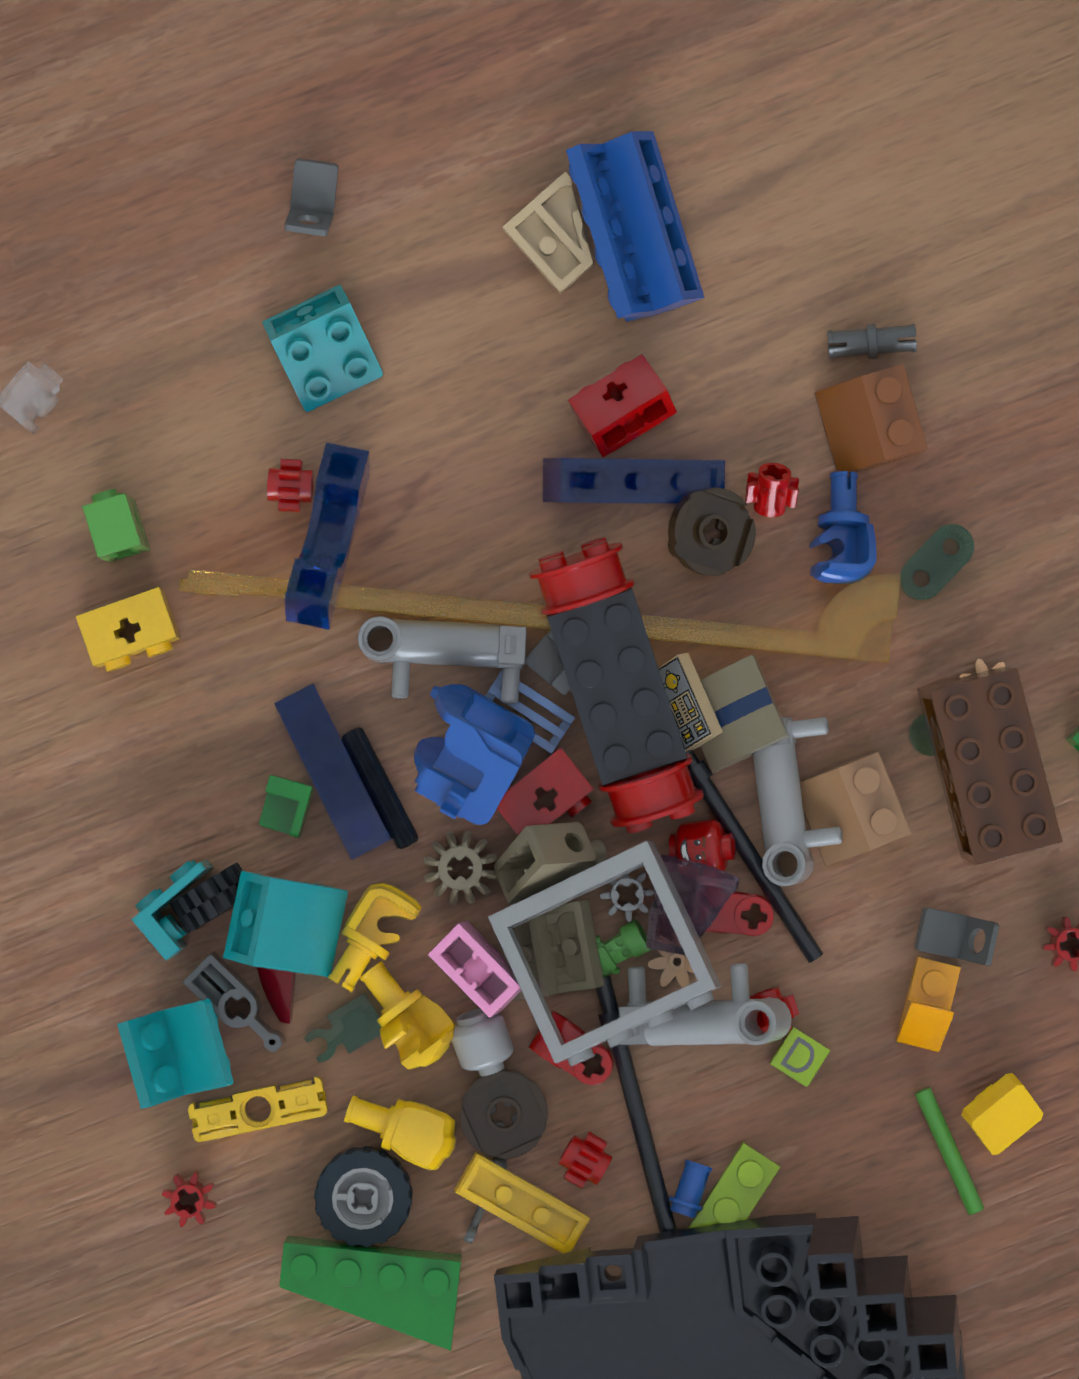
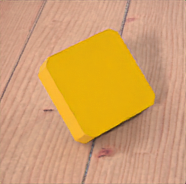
(1002, 1113)

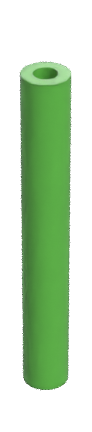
(949, 1151)

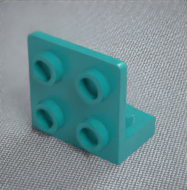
(323, 348)
(165, 931)
(175, 1052)

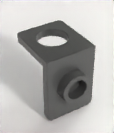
(312, 197)
(954, 936)

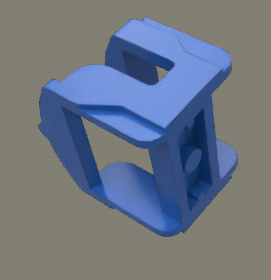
(479, 750)

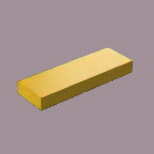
(521, 1203)

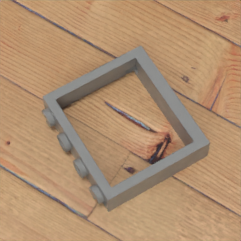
(655, 1013)

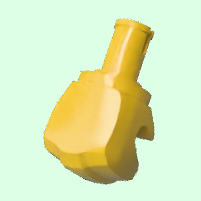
(362, 933)
(409, 1020)
(409, 1128)

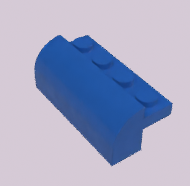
(635, 225)

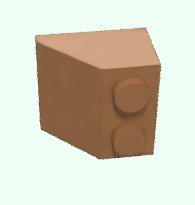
(859, 802)

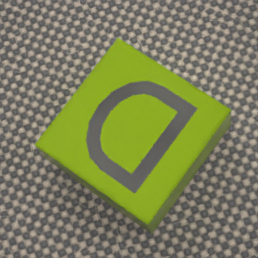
(799, 1056)

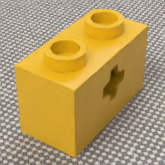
(102, 629)

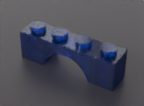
(330, 533)

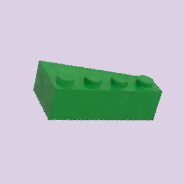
(382, 1284)

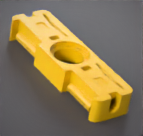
(229, 1117)

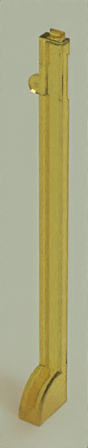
(850, 626)

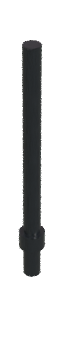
(701, 779)
(637, 1113)

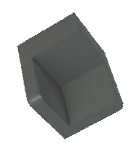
(547, 663)

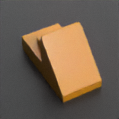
(928, 1004)

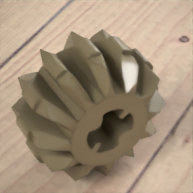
(459, 853)

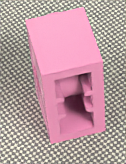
(477, 968)

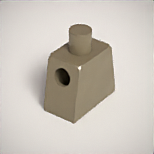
(545, 857)

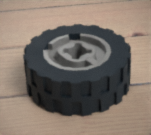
(363, 1196)

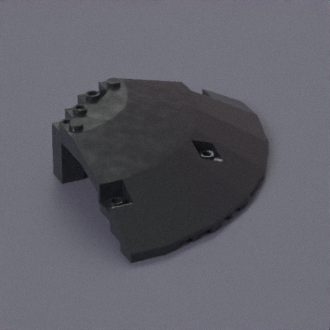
(728, 1305)

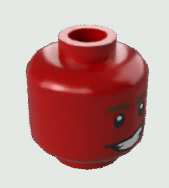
(703, 843)

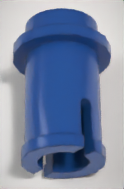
(690, 1189)

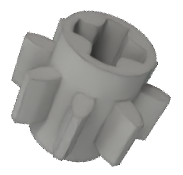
(627, 906)

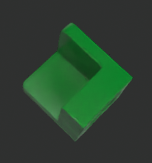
(286, 805)

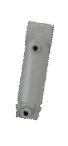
(448, 645)
(783, 807)
(713, 1022)

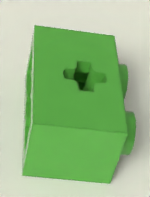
(115, 526)

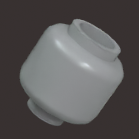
(482, 1042)

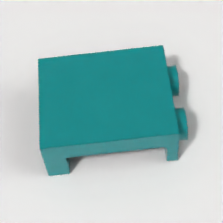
(285, 924)

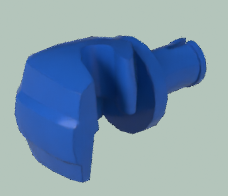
(846, 533)

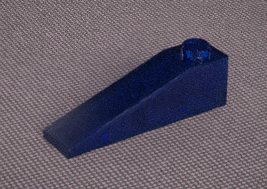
(627, 479)
(333, 772)

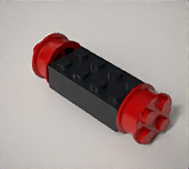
(616, 685)

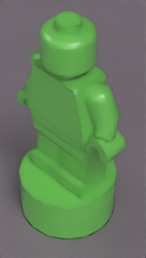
(627, 943)

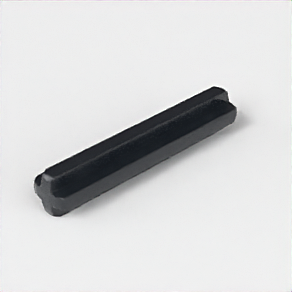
(380, 788)

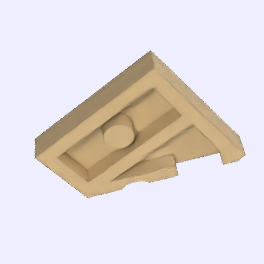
(553, 234)

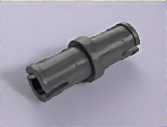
(872, 341)

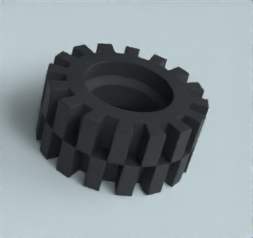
(208, 899)

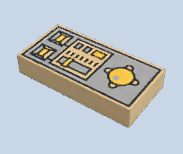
(689, 702)

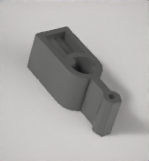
(233, 987)

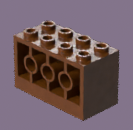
(989, 765)

